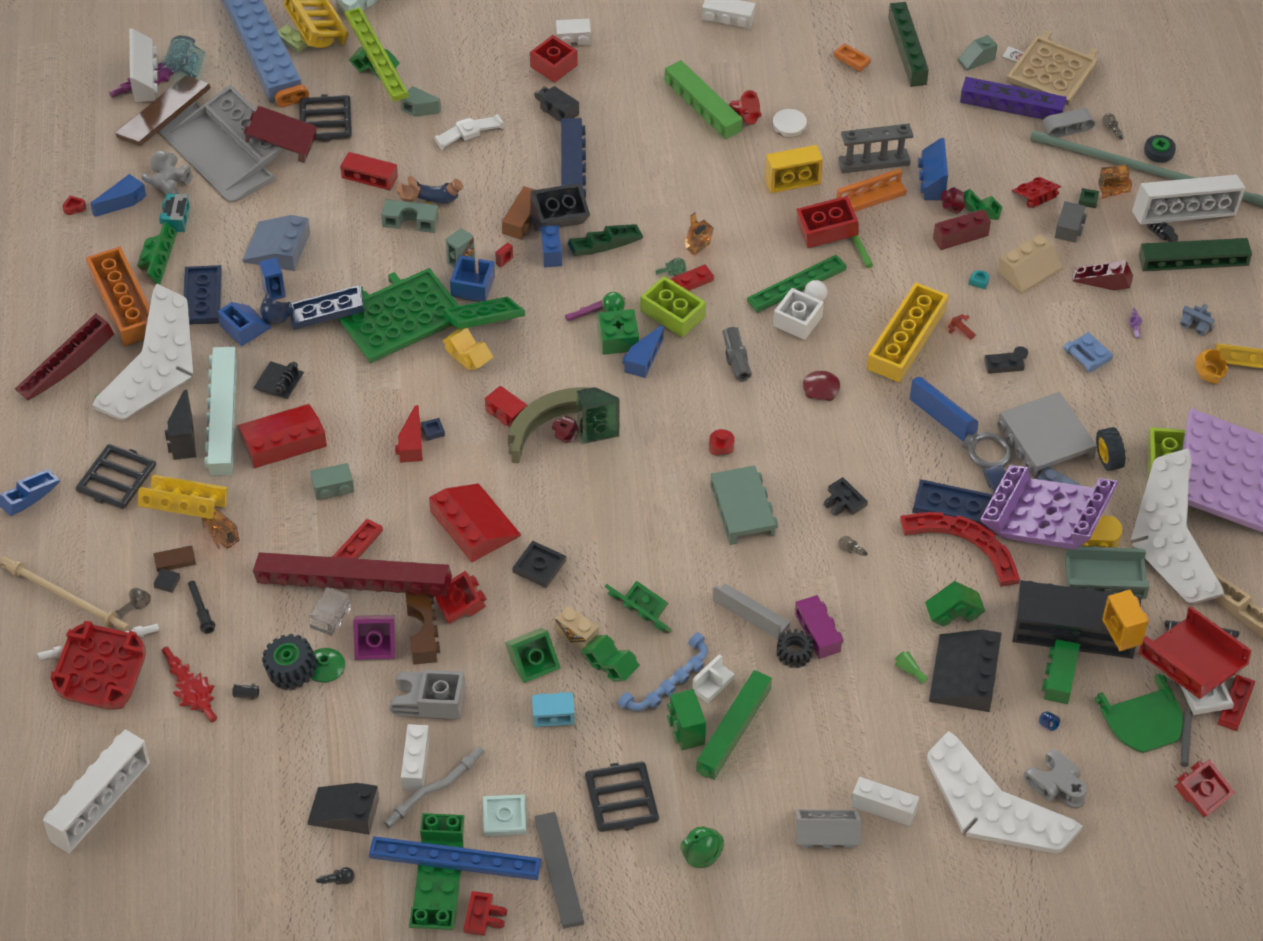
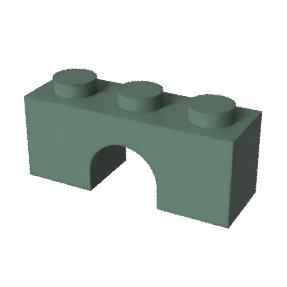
(397, 212)

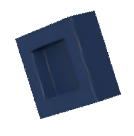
(433, 429)

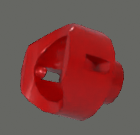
(721, 442)

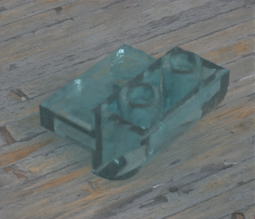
(184, 56)

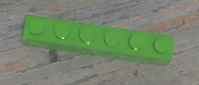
(703, 99)

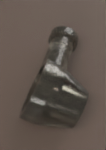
(138, 599)

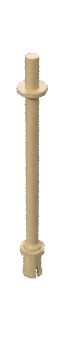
(18, 569)

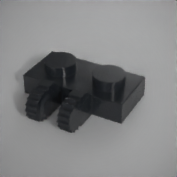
(846, 495)

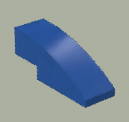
(28, 492)

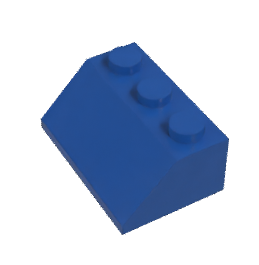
(933, 170)

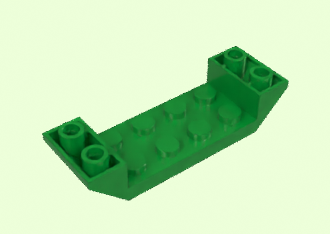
(438, 887)

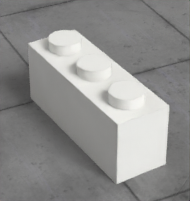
(729, 12)
(415, 757)
(885, 801)

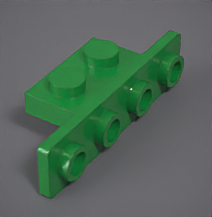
(157, 252)
(643, 600)

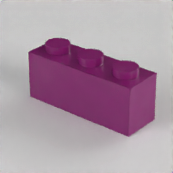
(816, 622)

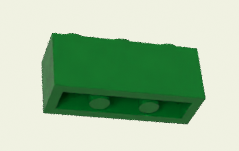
(1060, 671)

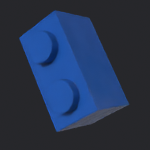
(551, 246)
(272, 278)

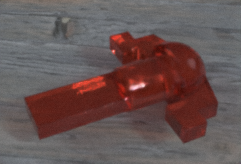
(957, 321)

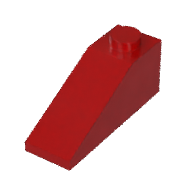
(409, 439)

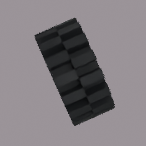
(795, 658)

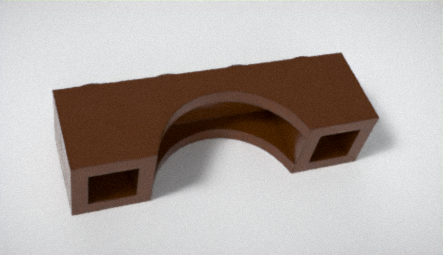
(423, 643)

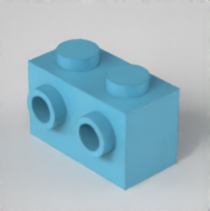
(553, 709)

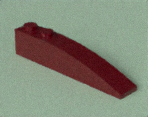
(67, 357)

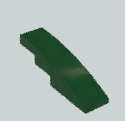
(605, 240)

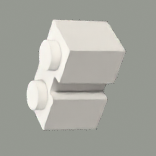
(574, 31)

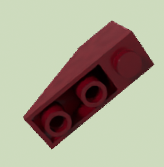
(1109, 276)

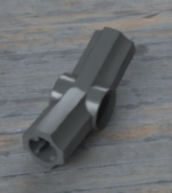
(736, 354)

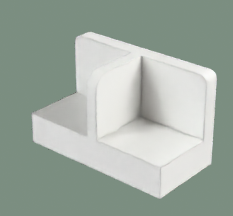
(712, 679)

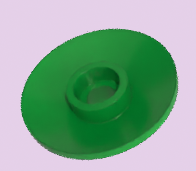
(331, 669)

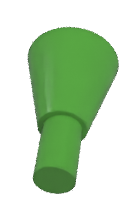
(907, 663)

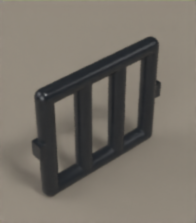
(346, 110)
(129, 490)
(643, 783)

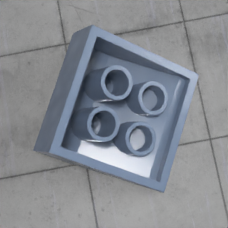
(279, 239)

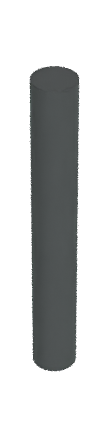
(1186, 735)

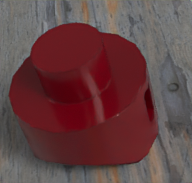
(953, 198)
(564, 427)

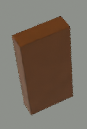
(174, 558)

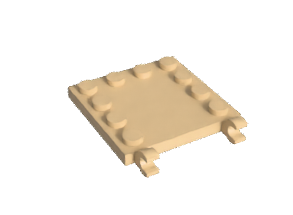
(1052, 67)

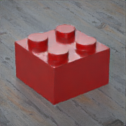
(553, 58)

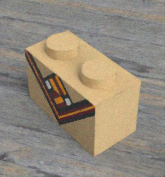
(575, 627)

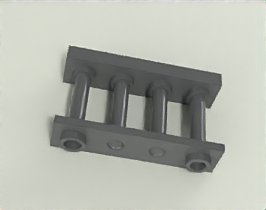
(875, 160)

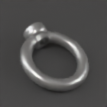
(971, 441)

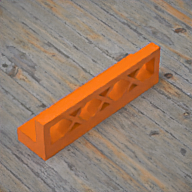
(874, 195)

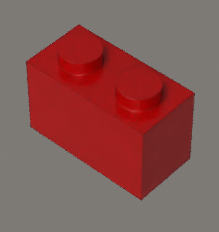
(504, 405)

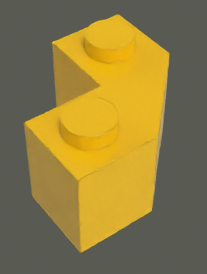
(465, 349)

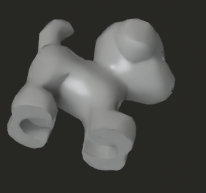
(167, 174)

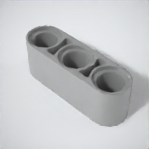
(1068, 123)

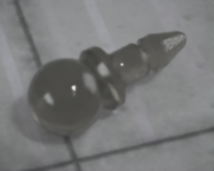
(1110, 122)
(847, 544)

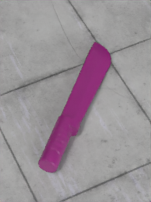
(584, 311)

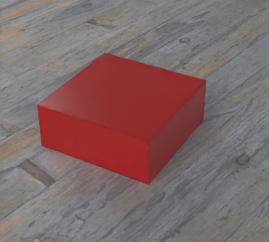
(504, 254)

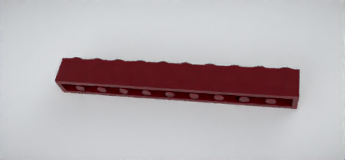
(352, 574)

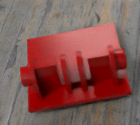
(1038, 191)

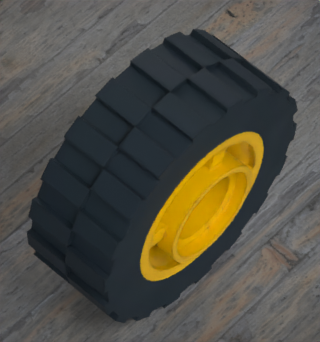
(1110, 448)

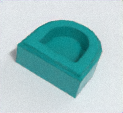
(979, 279)

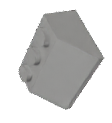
(827, 828)

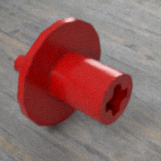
(747, 107)

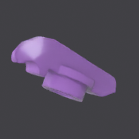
(1135, 322)

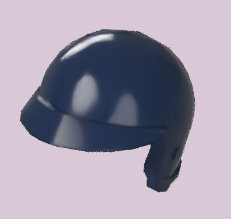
(274, 311)

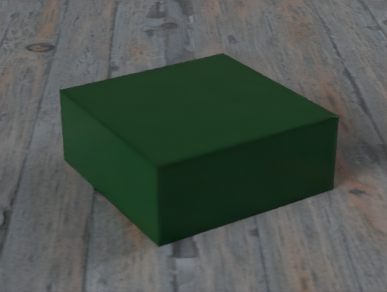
(1088, 198)

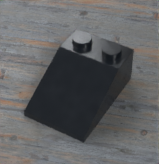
(181, 430)
(345, 807)

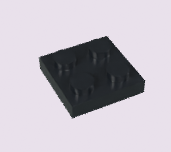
(539, 564)

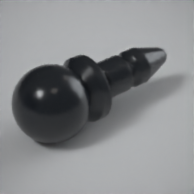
(344, 875)

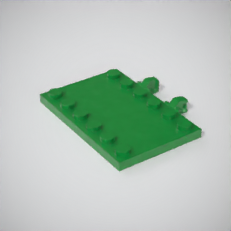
(399, 314)

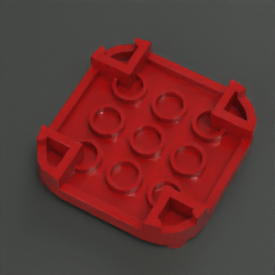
(99, 666)

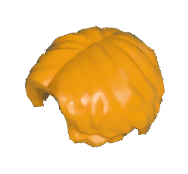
(1211, 366)

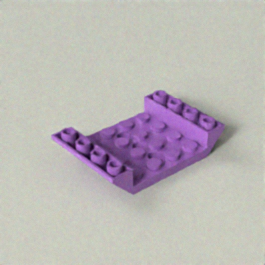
(1023, 506)

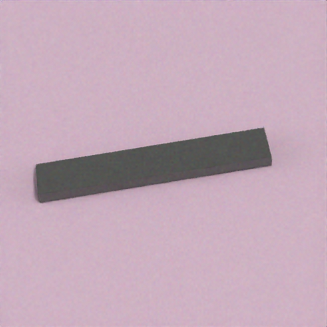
(559, 870)

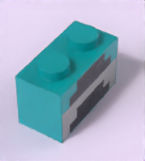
(175, 211)

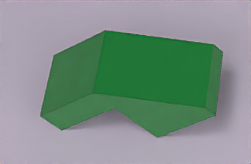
(989, 204)

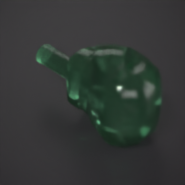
(674, 267)

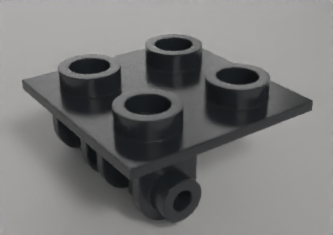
(279, 379)

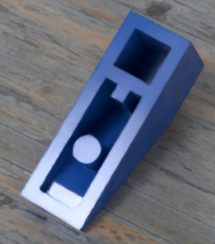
(120, 196)
(643, 353)

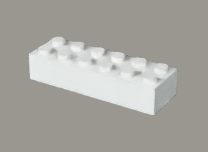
(1188, 199)
(96, 791)

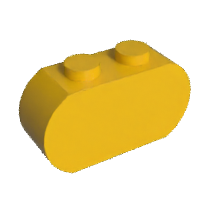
(1106, 533)

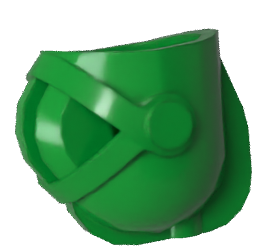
(702, 846)

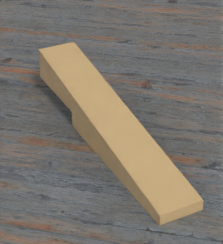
(1240, 605)

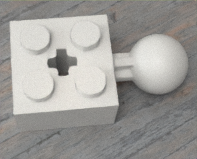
(801, 311)

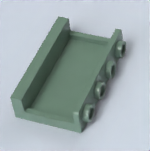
(742, 502)
(1107, 569)

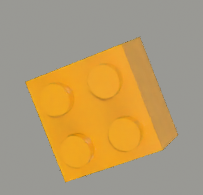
(1125, 620)

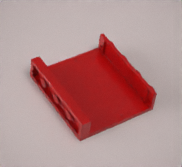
(1196, 654)

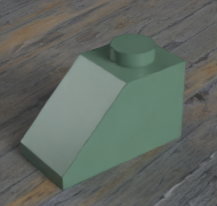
(978, 53)

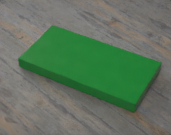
(483, 312)

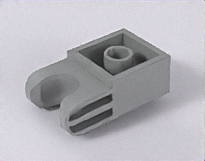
(430, 694)

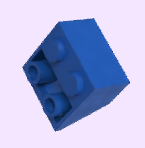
(241, 322)

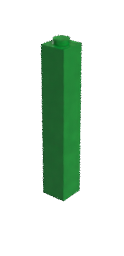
(733, 725)

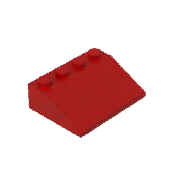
(282, 435)
(472, 520)

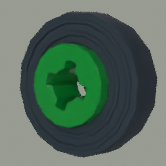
(1159, 148)

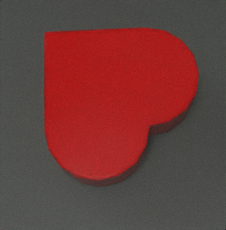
(73, 205)

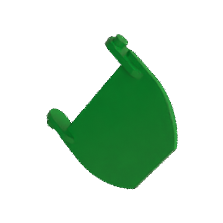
(1146, 720)

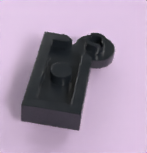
(1006, 361)

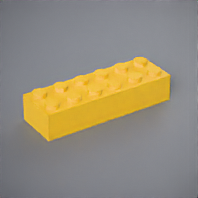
(907, 332)

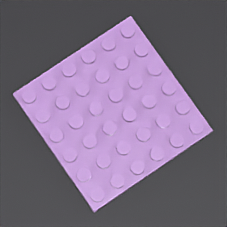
(1225, 469)

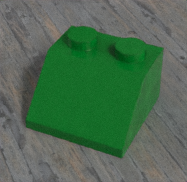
(533, 654)

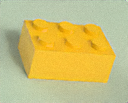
(793, 169)

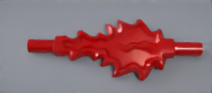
(192, 690)

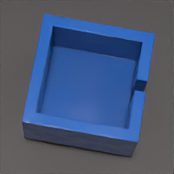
(467, 283)

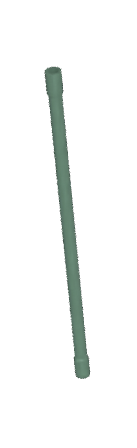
(1046, 139)

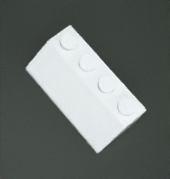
(143, 67)

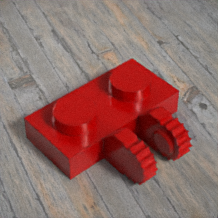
(478, 914)

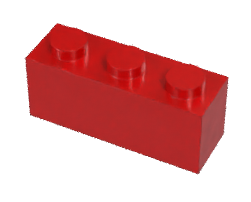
(369, 171)

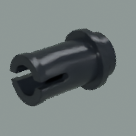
(248, 691)

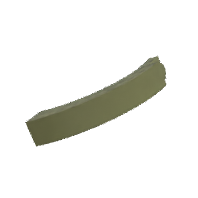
(537, 413)

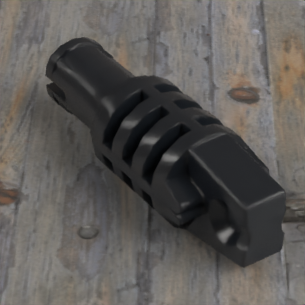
(1164, 231)

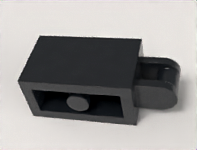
(557, 103)

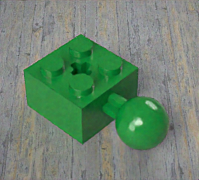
(616, 326)

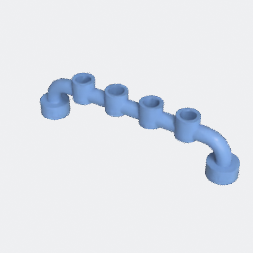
(667, 687)

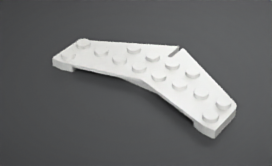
(155, 368)
(1164, 522)
(997, 814)

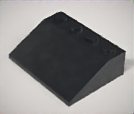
(966, 669)

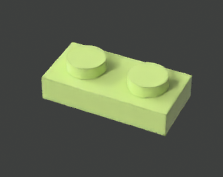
(292, 38)

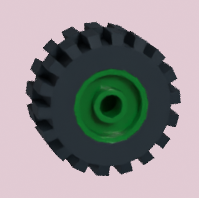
(289, 661)

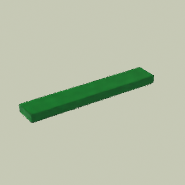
(777, 292)

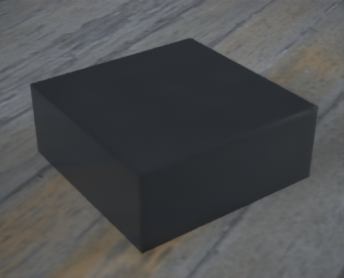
(167, 580)

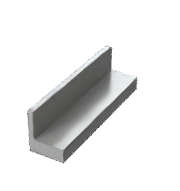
(750, 610)

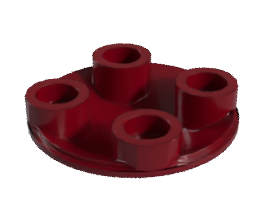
(821, 385)

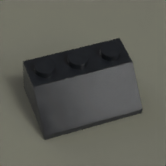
(558, 206)

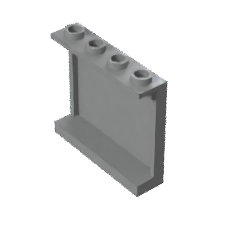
(1045, 433)

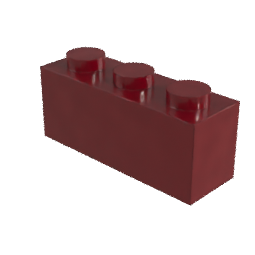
(961, 229)

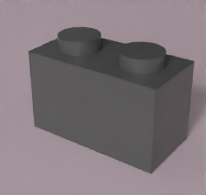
(1070, 222)

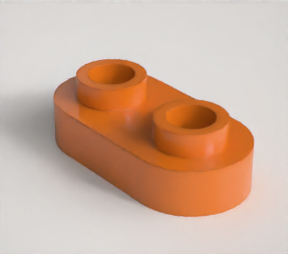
(291, 95)

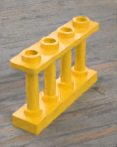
(308, 27)
(182, 496)

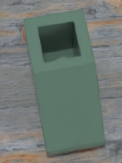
(420, 103)

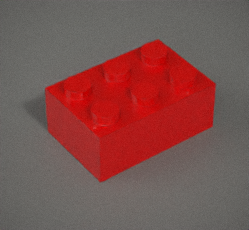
(827, 221)

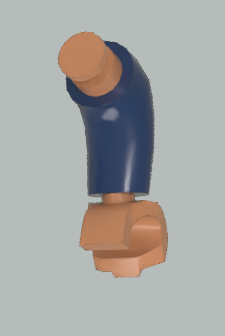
(436, 194)

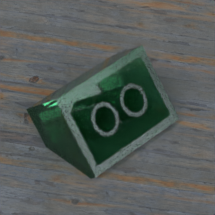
(597, 415)

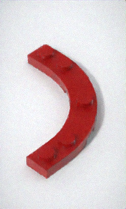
(970, 531)

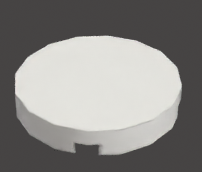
(789, 122)

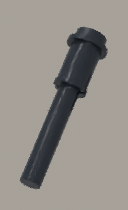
(206, 624)

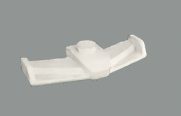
(468, 129)

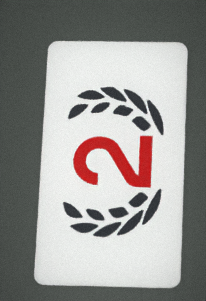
(1013, 54)

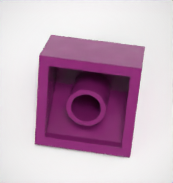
(374, 637)

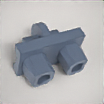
(1199, 316)

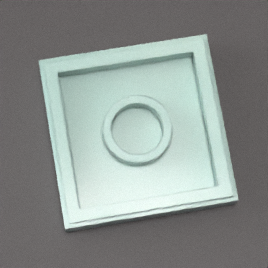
(504, 815)

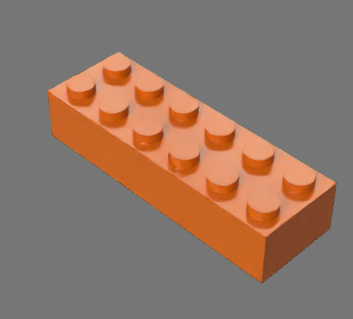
(120, 294)

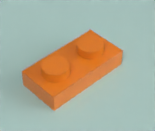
(852, 57)

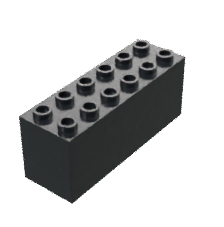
(1064, 614)

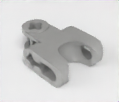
(1059, 782)

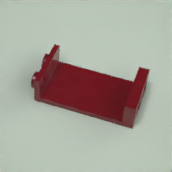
(281, 131)

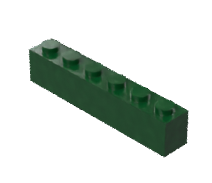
(908, 44)
(1195, 254)

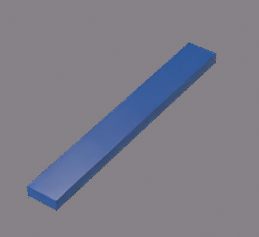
(455, 858)

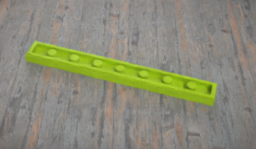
(376, 54)

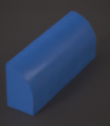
(942, 408)

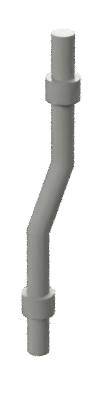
(403, 809)

